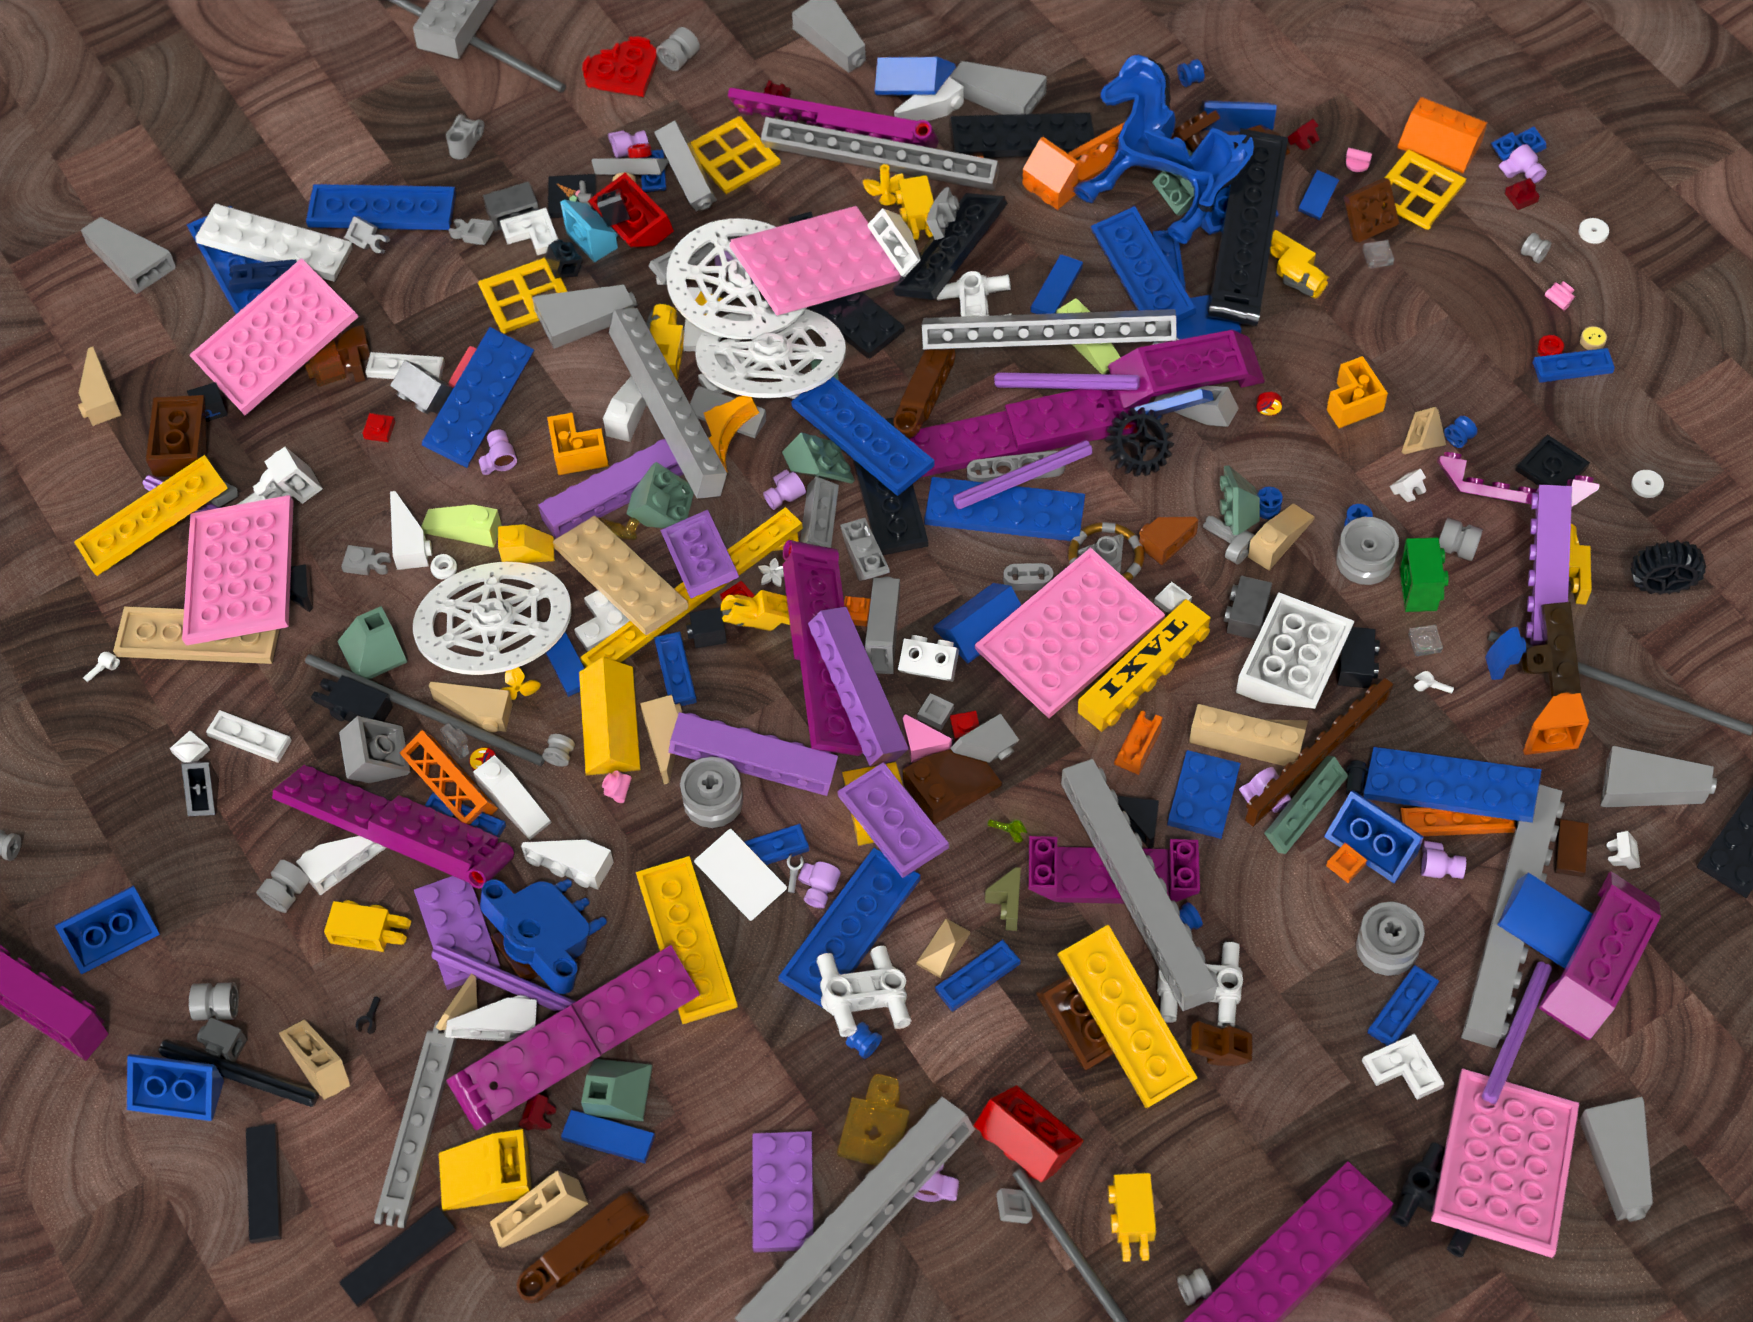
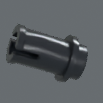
(1356, 776)

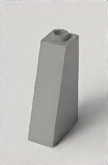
(831, 32)
(1000, 88)
(686, 166)
(128, 254)
(580, 312)
(883, 624)
(1653, 779)
(1621, 1155)

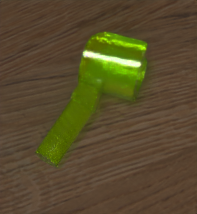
(1014, 828)

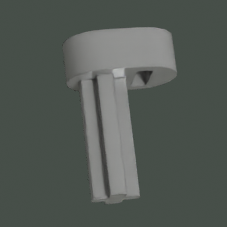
(1239, 544)

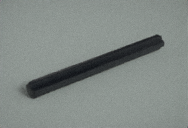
(242, 1073)

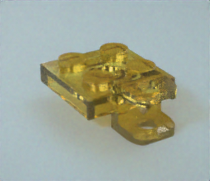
(876, 1111)

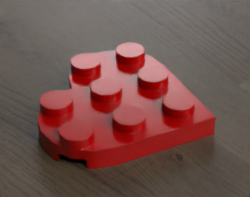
(622, 69)

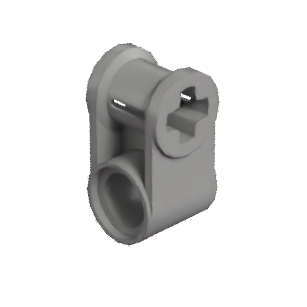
(463, 136)

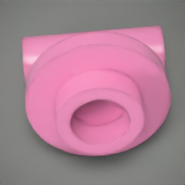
(1358, 160)
(1560, 295)
(616, 786)

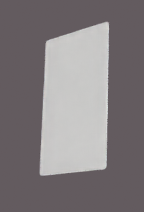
(740, 874)

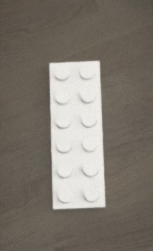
(272, 240)

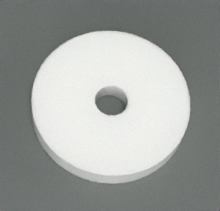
(1598, 225)
(1651, 477)

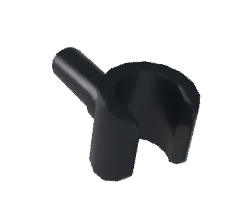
(369, 1017)

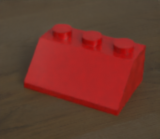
(647, 221)
(1027, 1133)

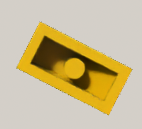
(524, 544)

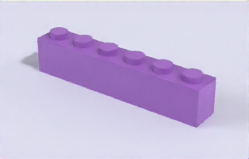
(604, 490)
(1549, 554)
(858, 686)
(754, 753)

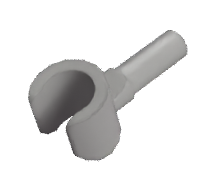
(582, 196)
(793, 873)

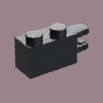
(353, 699)

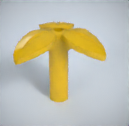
(885, 187)
(515, 679)

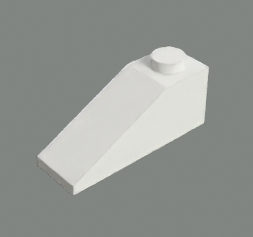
(931, 107)
(895, 240)
(624, 412)
(408, 538)
(511, 797)
(336, 860)
(496, 1021)

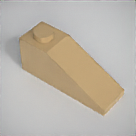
(95, 393)
(1278, 535)
(478, 705)
(660, 720)
(316, 1059)
(540, 1209)

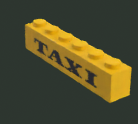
(1144, 665)

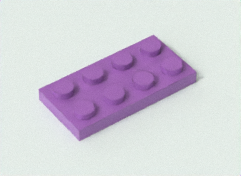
(699, 554)
(893, 819)
(457, 922)
(782, 1191)

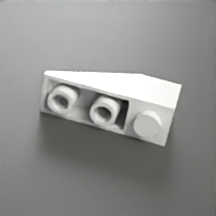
(576, 859)

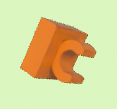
(858, 609)

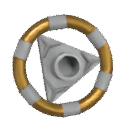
(1109, 547)

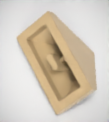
(1424, 432)
(943, 948)
(463, 1003)

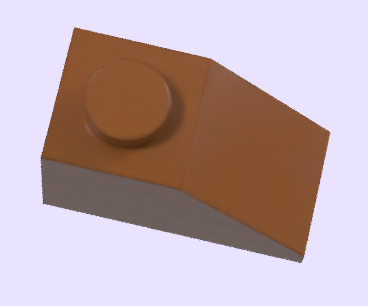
(1167, 536)

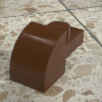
(354, 349)
(1221, 1046)

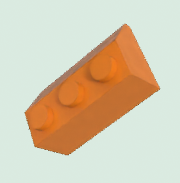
(1442, 135)

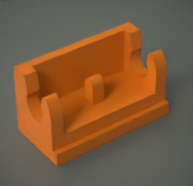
(1139, 743)

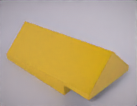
(609, 717)

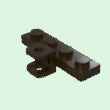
(1558, 653)

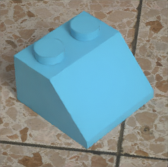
(588, 229)

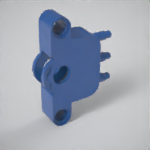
(552, 921)

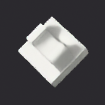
(1407, 483)
(1627, 851)

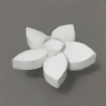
(772, 573)

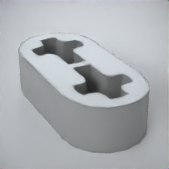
(1027, 576)

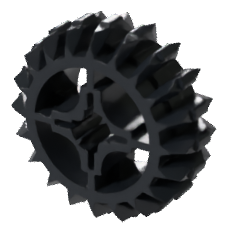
(1136, 462)
(1668, 567)

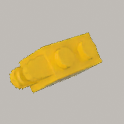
(916, 201)
(364, 926)
(1133, 1212)

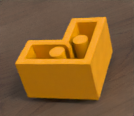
(1358, 395)
(574, 449)

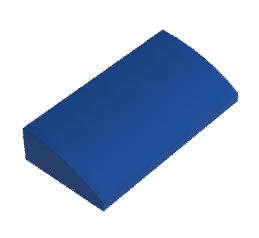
(1544, 919)

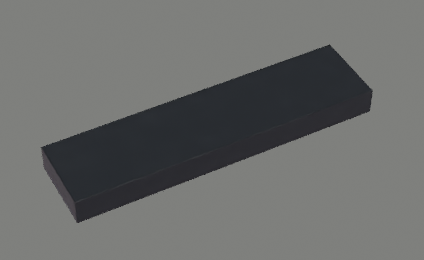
(263, 1183)
(397, 1256)

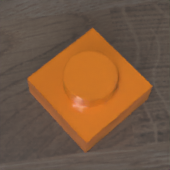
(1346, 863)

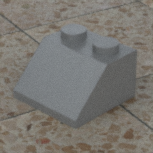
(373, 750)

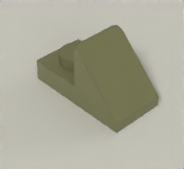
(1006, 893)

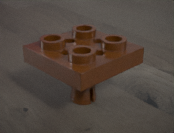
(1191, 128)
(1364, 211)

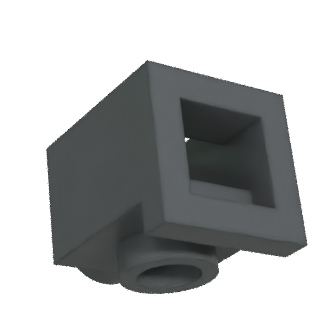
(222, 1039)

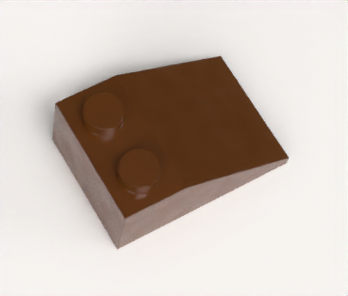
(176, 434)
(948, 783)
(1074, 1022)

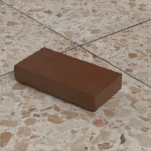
(1571, 848)

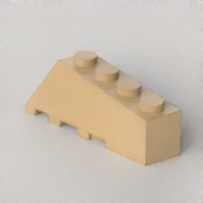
(1248, 736)

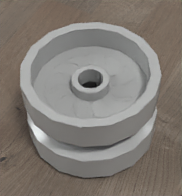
(1367, 550)
(711, 792)
(1390, 938)

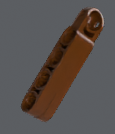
(923, 390)
(582, 1248)

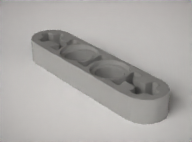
(1013, 462)

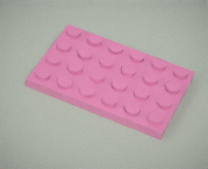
(815, 260)
(273, 336)
(238, 570)
(1069, 632)
(1506, 1164)

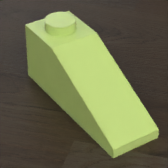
(1098, 354)
(464, 523)

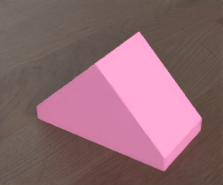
(923, 739)

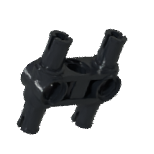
(1425, 1197)

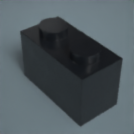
(1357, 659)

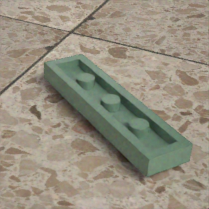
(1306, 804)

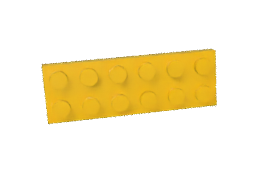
(150, 515)
(683, 922)
(1127, 1016)

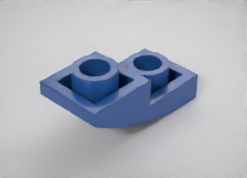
(1510, 142)
(654, 182)
(1318, 195)
(1505, 652)

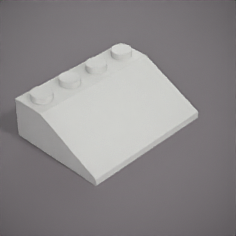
(1293, 654)

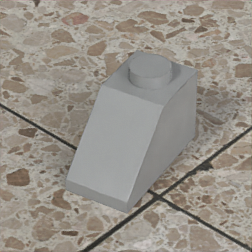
(987, 741)

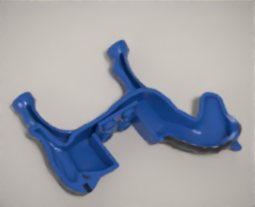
(1148, 144)

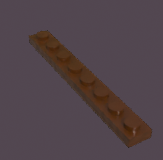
(1311, 757)

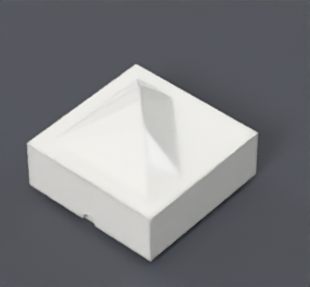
(1171, 597)
(189, 748)

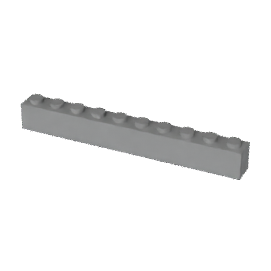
(874, 152)
(1049, 329)
(667, 403)
(1139, 886)
(1502, 950)
(860, 1216)

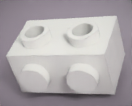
(927, 662)

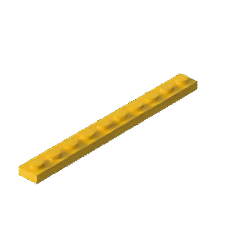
(743, 555)

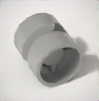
(678, 48)
(1460, 539)
(285, 882)
(212, 1001)

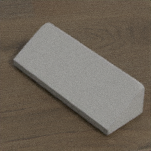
(634, 166)
(706, 399)
(819, 512)

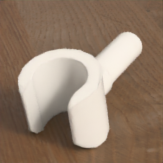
(106, 660)
(1427, 680)

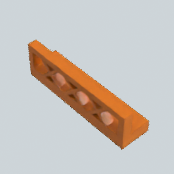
(1093, 160)
(456, 773)

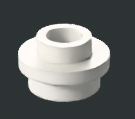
(441, 561)

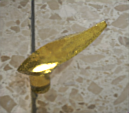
(622, 531)

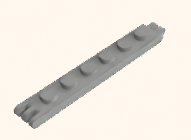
(415, 1128)

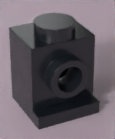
(560, 254)

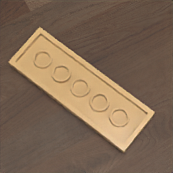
(620, 575)
(159, 633)

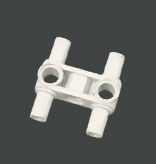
(973, 292)
(863, 991)
(1226, 997)

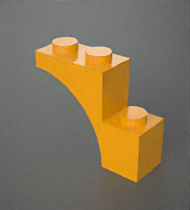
(725, 422)

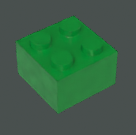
(1422, 574)

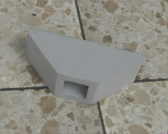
(863, 550)

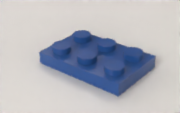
(1204, 794)

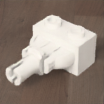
(285, 477)

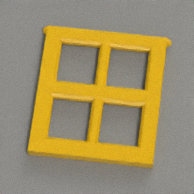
(733, 154)
(1439, 202)
(524, 293)

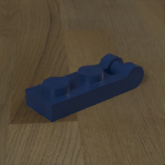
(258, 274)

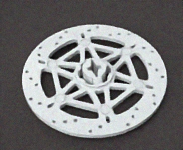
(738, 283)
(771, 352)
(492, 618)

